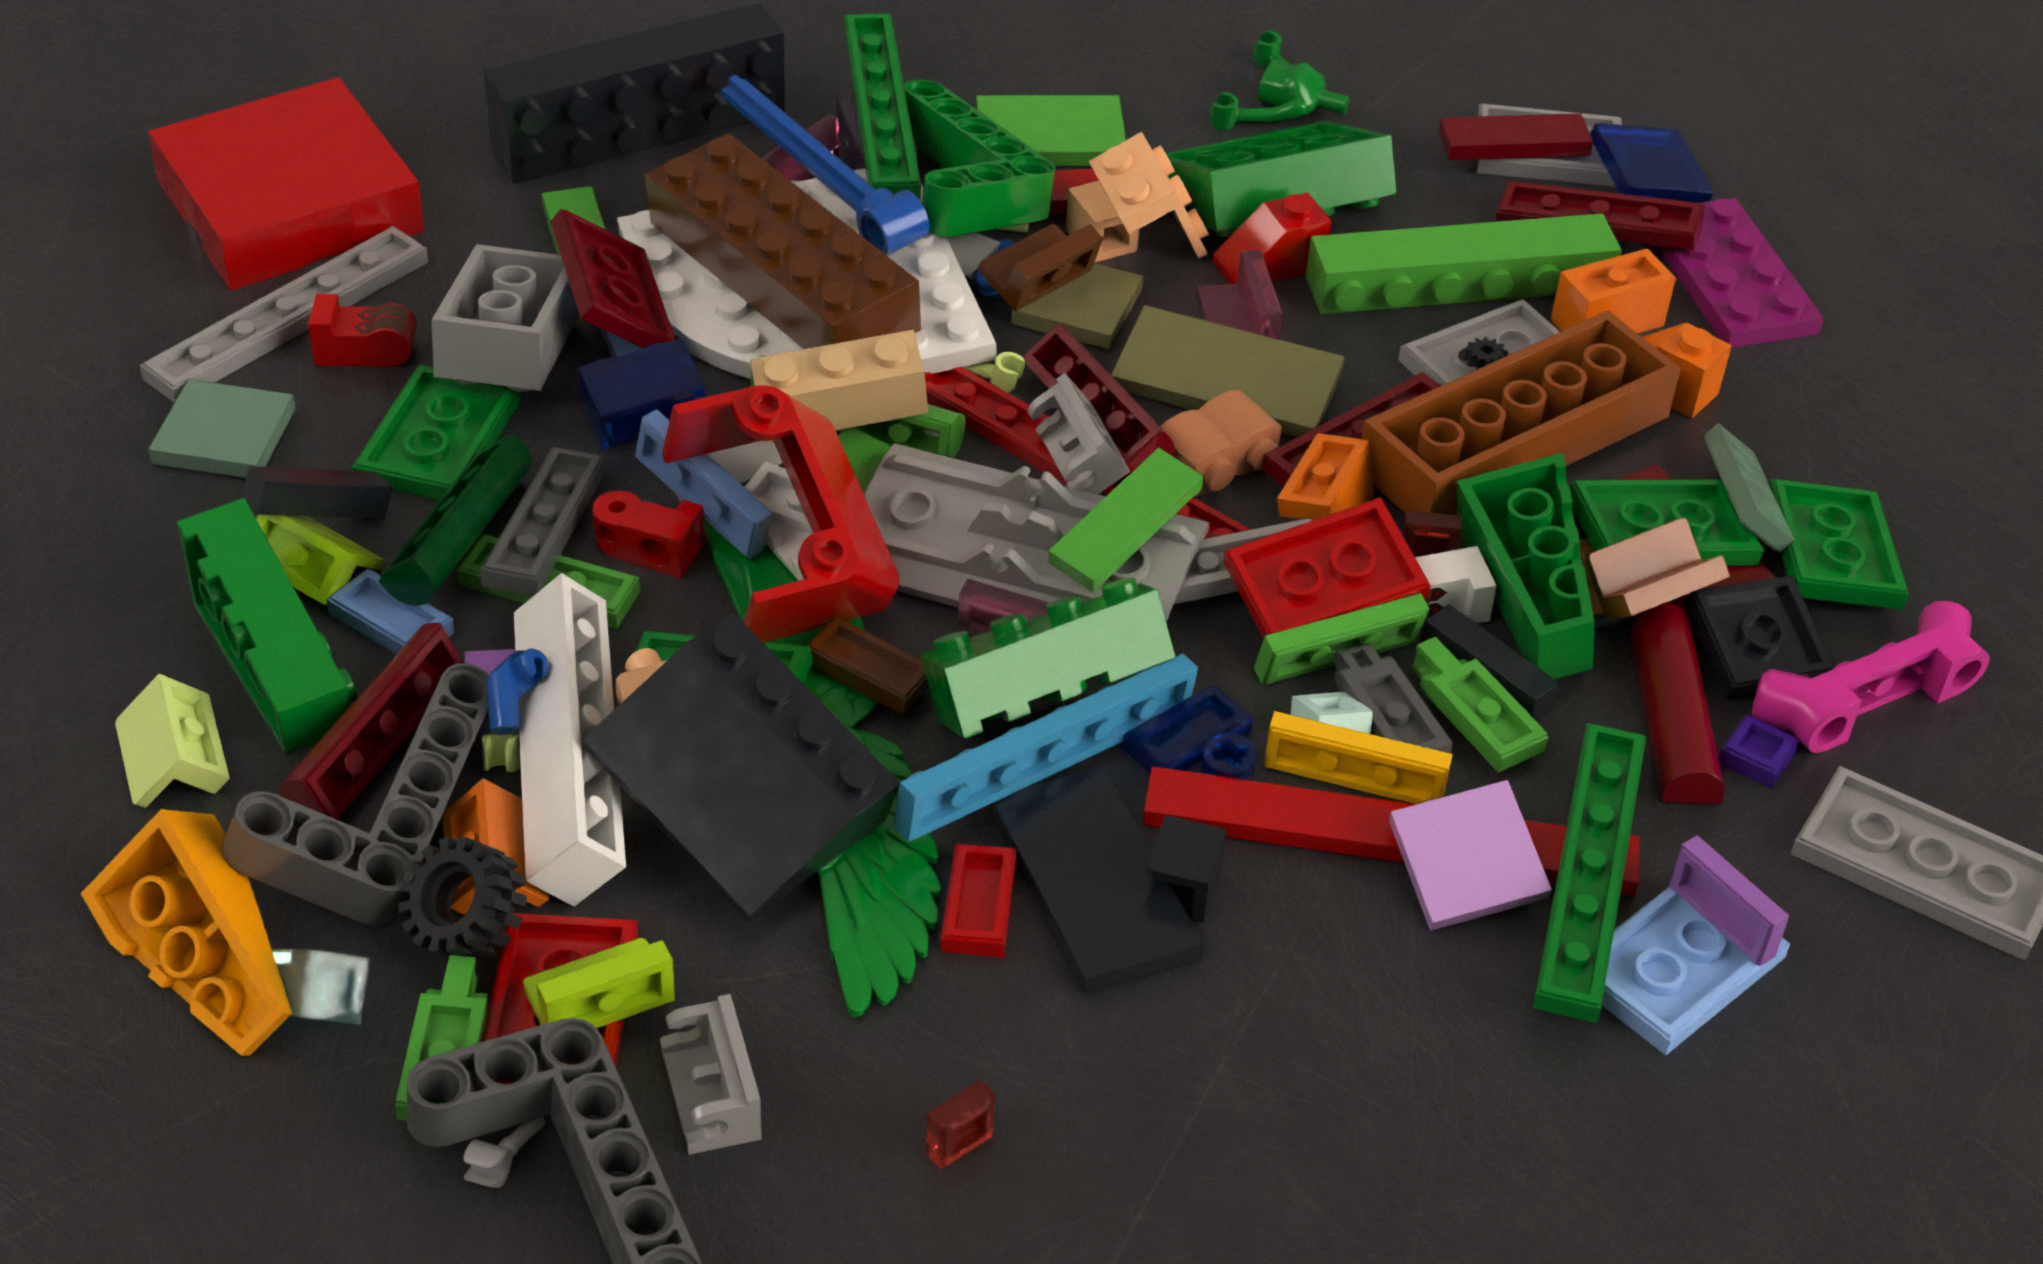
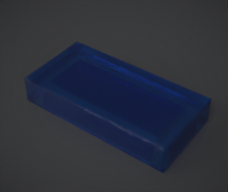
(1180, 733)

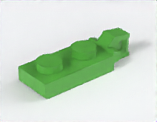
(1478, 706)
(445, 1021)

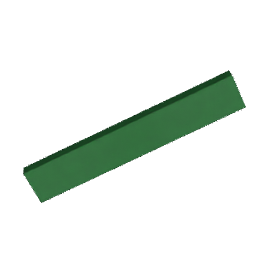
(881, 103)
(1590, 874)

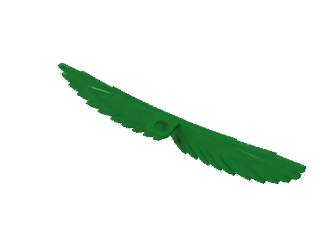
(882, 886)

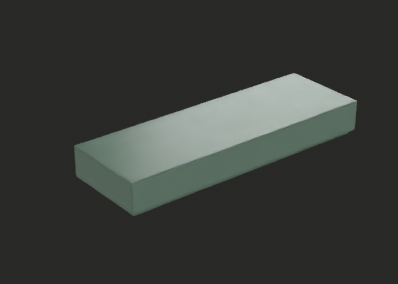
(1748, 488)

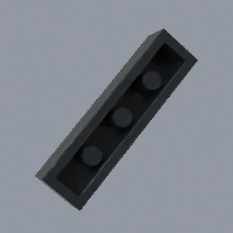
(316, 492)
(1468, 641)

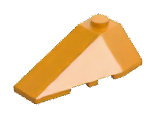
(193, 926)

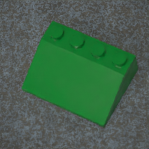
(1322, 158)

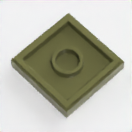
(1088, 307)

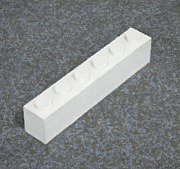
(566, 795)

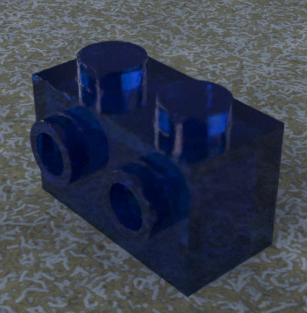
(631, 385)

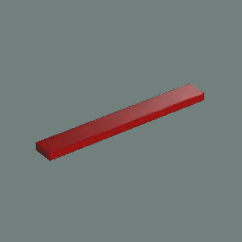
(1008, 425)
(1317, 818)

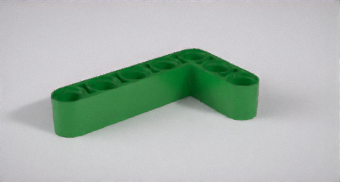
(988, 172)

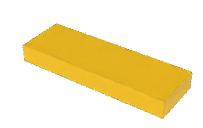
(1356, 759)

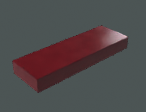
(1515, 136)

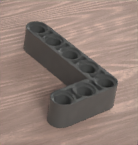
(360, 870)
(568, 1095)

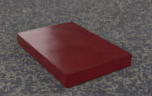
(611, 281)

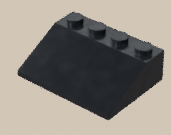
(742, 767)

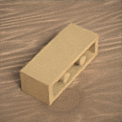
(852, 379)

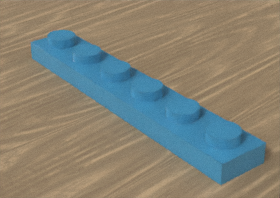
(1038, 748)

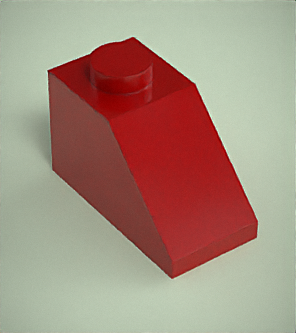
(1282, 234)

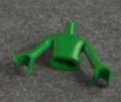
(1288, 86)

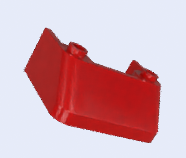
(846, 557)

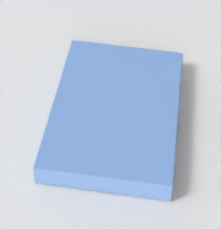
(1675, 971)

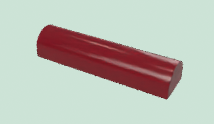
(1125, 420)
(1676, 707)
(372, 726)

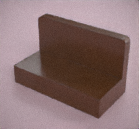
(1041, 263)

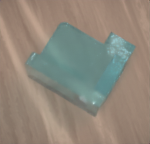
(323, 984)

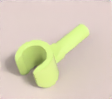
(1003, 373)
(501, 751)

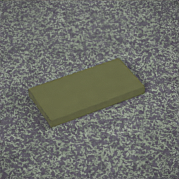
(1195, 360)

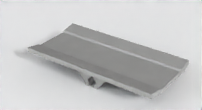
(996, 528)

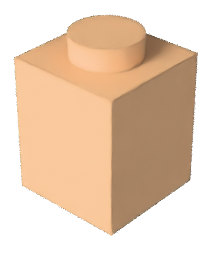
(1091, 205)

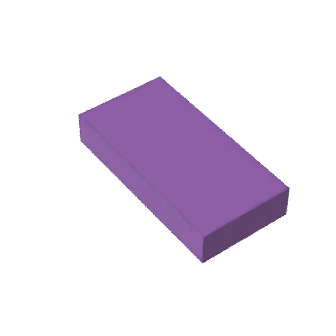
(1728, 900)

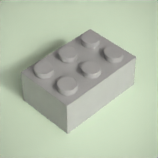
(504, 319)

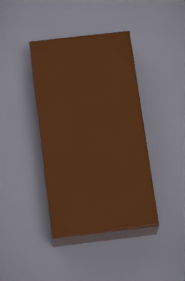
(868, 665)

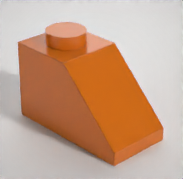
(1701, 363)

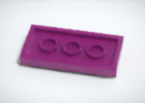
(1742, 280)

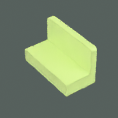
(170, 736)

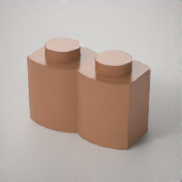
(1223, 438)

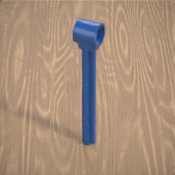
(882, 217)

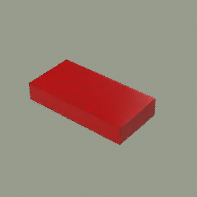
(979, 900)

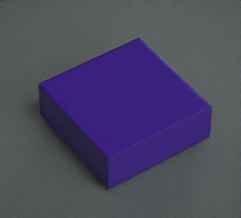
(1758, 751)

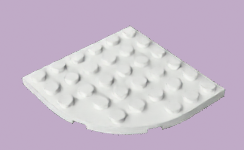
(730, 332)

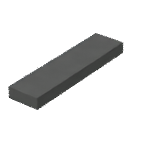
(543, 522)

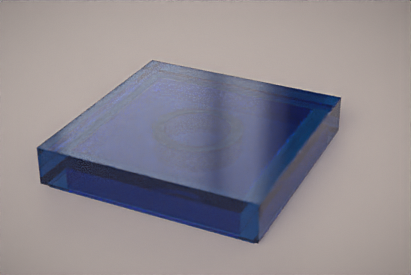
(1650, 162)

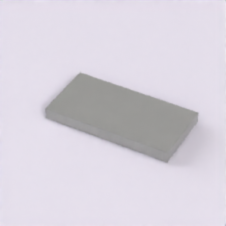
(1926, 861)

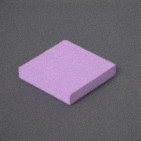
(1469, 855)

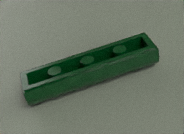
(456, 522)

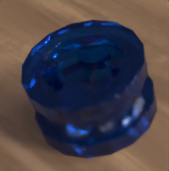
(1231, 748)

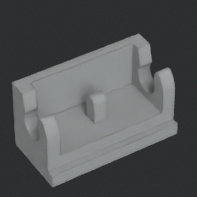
(1077, 438)
(711, 1077)

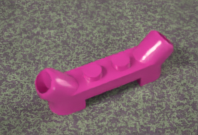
(1825, 707)

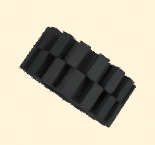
(434, 890)

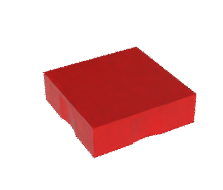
(285, 181)

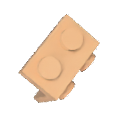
(1142, 192)

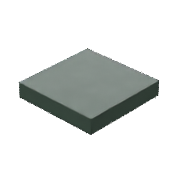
(221, 428)

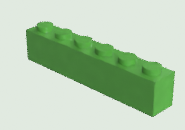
(1452, 262)

